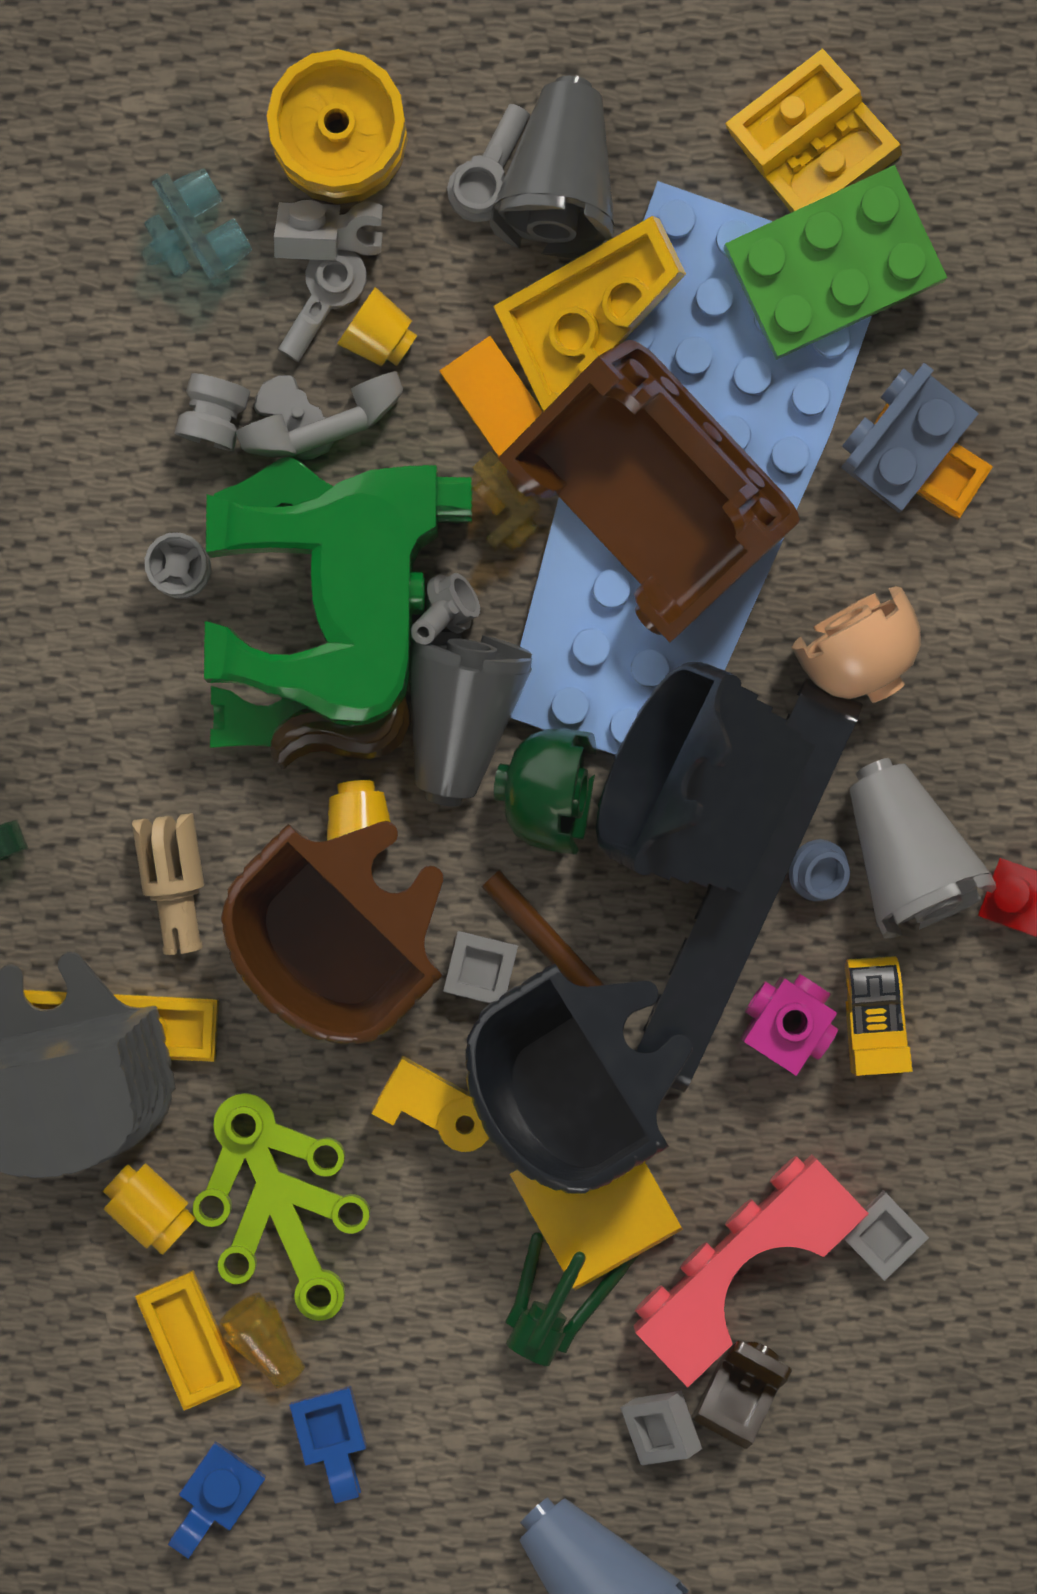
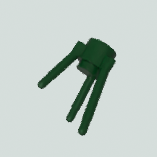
(540, 1329)

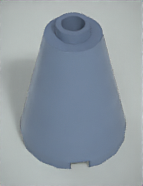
(585, 1557)

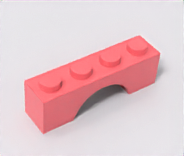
(689, 1321)

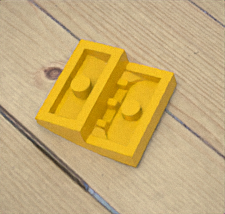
(813, 134)
(603, 1223)

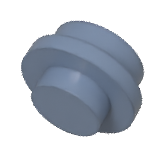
(819, 870)

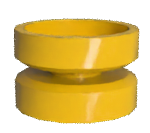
(370, 107)

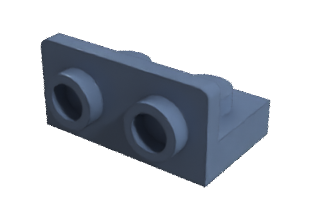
(908, 438)

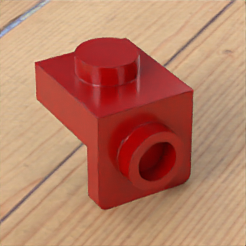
(1014, 898)

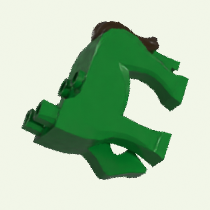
(364, 595)

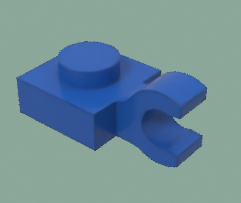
(329, 1432)
(218, 1492)

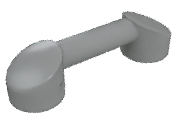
(272, 439)

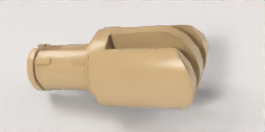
(171, 876)

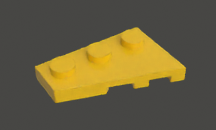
(588, 306)

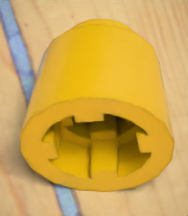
(379, 331)
(355, 808)

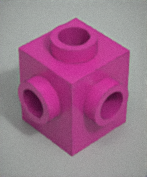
(766, 1028)

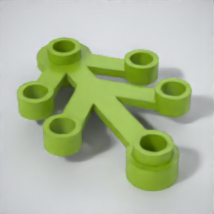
(276, 1196)

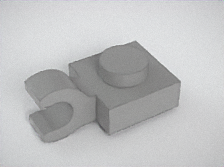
(319, 230)

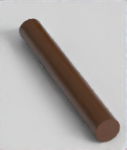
(539, 931)

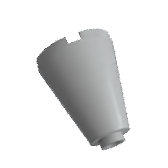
(912, 851)

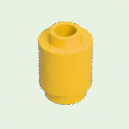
(147, 1207)

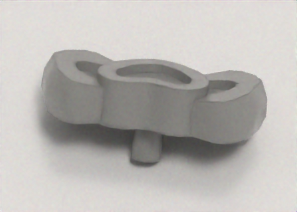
(283, 397)

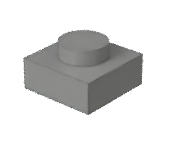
(480, 967)
(885, 1236)
(661, 1428)

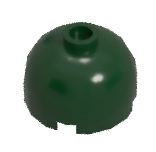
(548, 789)

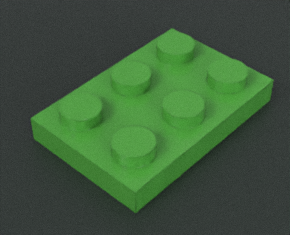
(835, 262)

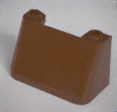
(653, 484)

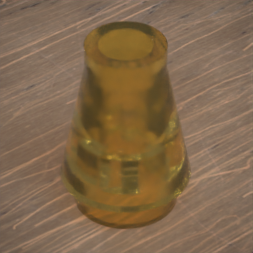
(261, 1337)

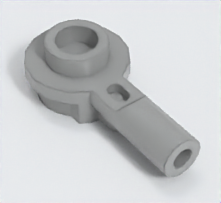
(477, 182)
(331, 286)
(449, 604)

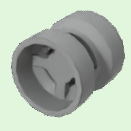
(213, 407)
(170, 558)

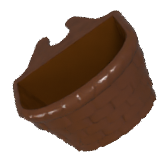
(326, 939)

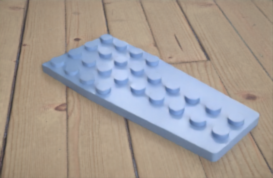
(585, 641)

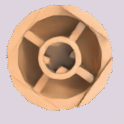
(863, 648)

